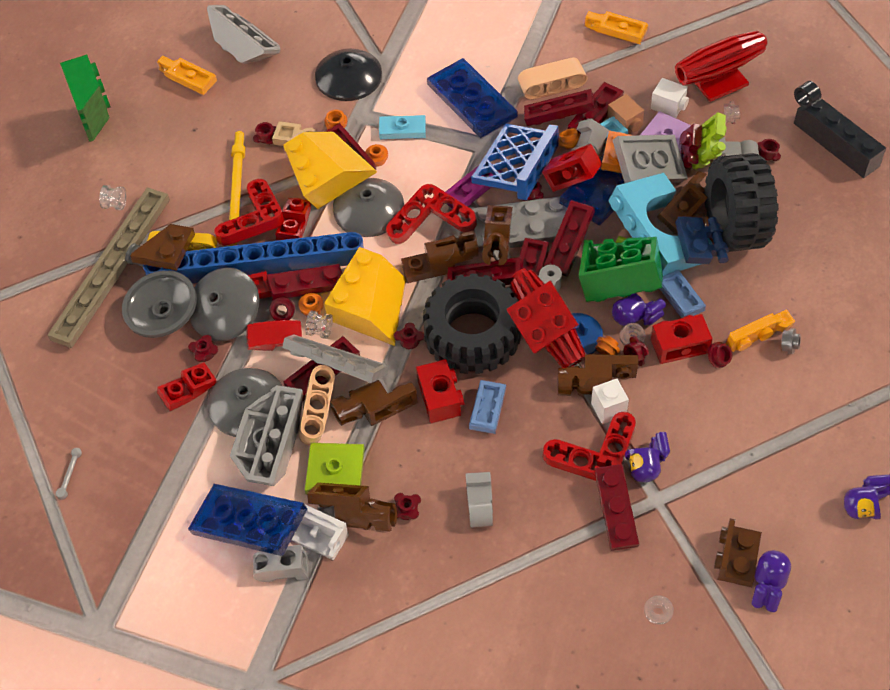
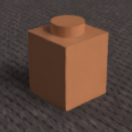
(627, 113)

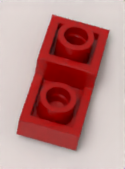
(295, 219)
(271, 334)
(192, 384)

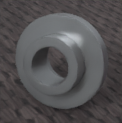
(790, 341)

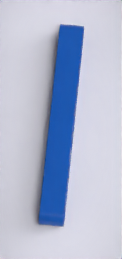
(270, 256)

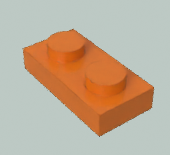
(610, 160)

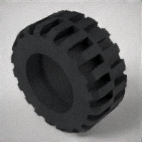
(743, 200)
(465, 297)

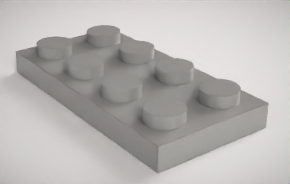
(530, 219)

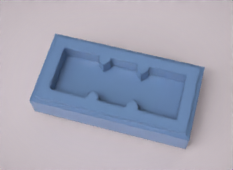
(681, 295)
(487, 407)

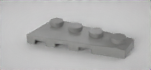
(338, 359)

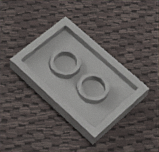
(648, 156)

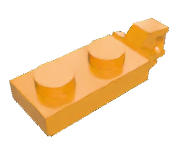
(617, 26)
(187, 74)
(759, 329)

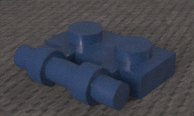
(695, 243)

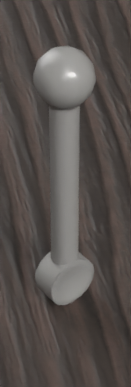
(61, 493)

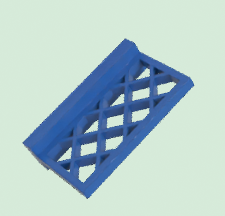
(533, 162)

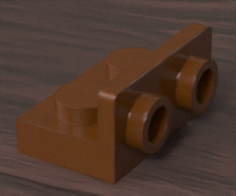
(739, 554)

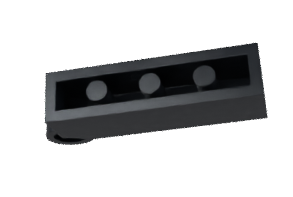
(836, 131)

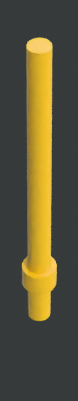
(238, 154)

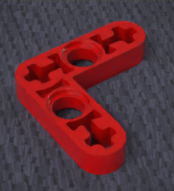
(431, 205)
(228, 233)
(603, 458)

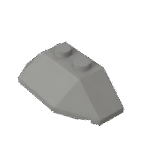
(240, 35)
(268, 435)

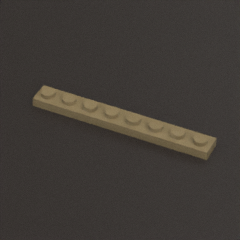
(107, 268)

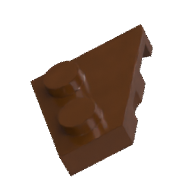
(165, 248)

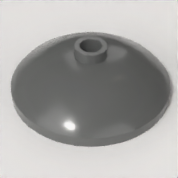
(368, 207)
(152, 297)
(232, 310)
(225, 399)

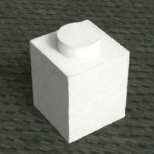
(669, 98)
(609, 400)

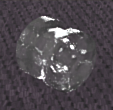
(112, 197)
(318, 324)

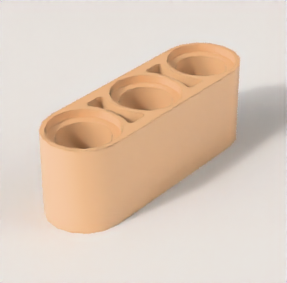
(552, 78)
(318, 393)

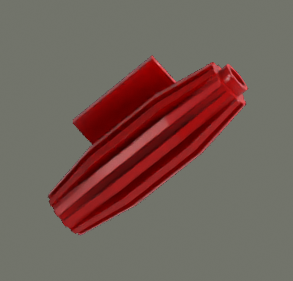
(716, 65)
(545, 319)

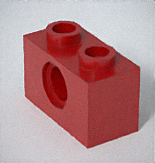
(572, 167)
(673, 348)
(443, 404)

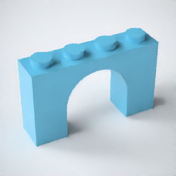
(631, 204)

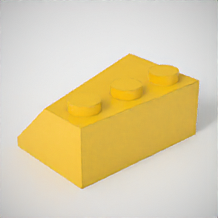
(325, 166)
(368, 296)

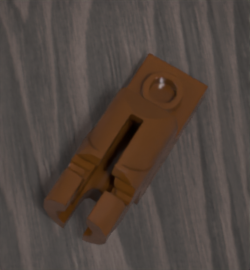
(685, 202)
(497, 233)
(440, 256)
(596, 371)
(373, 402)
(354, 506)

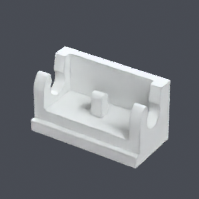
(321, 533)

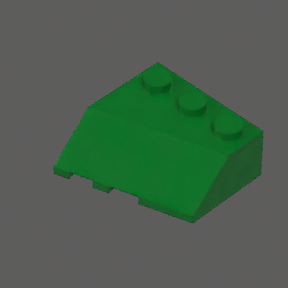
(87, 94)
(620, 268)

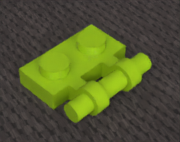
(712, 132)

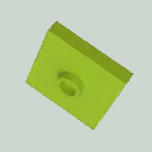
(334, 464)

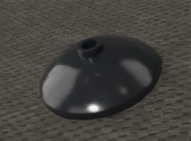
(348, 74)

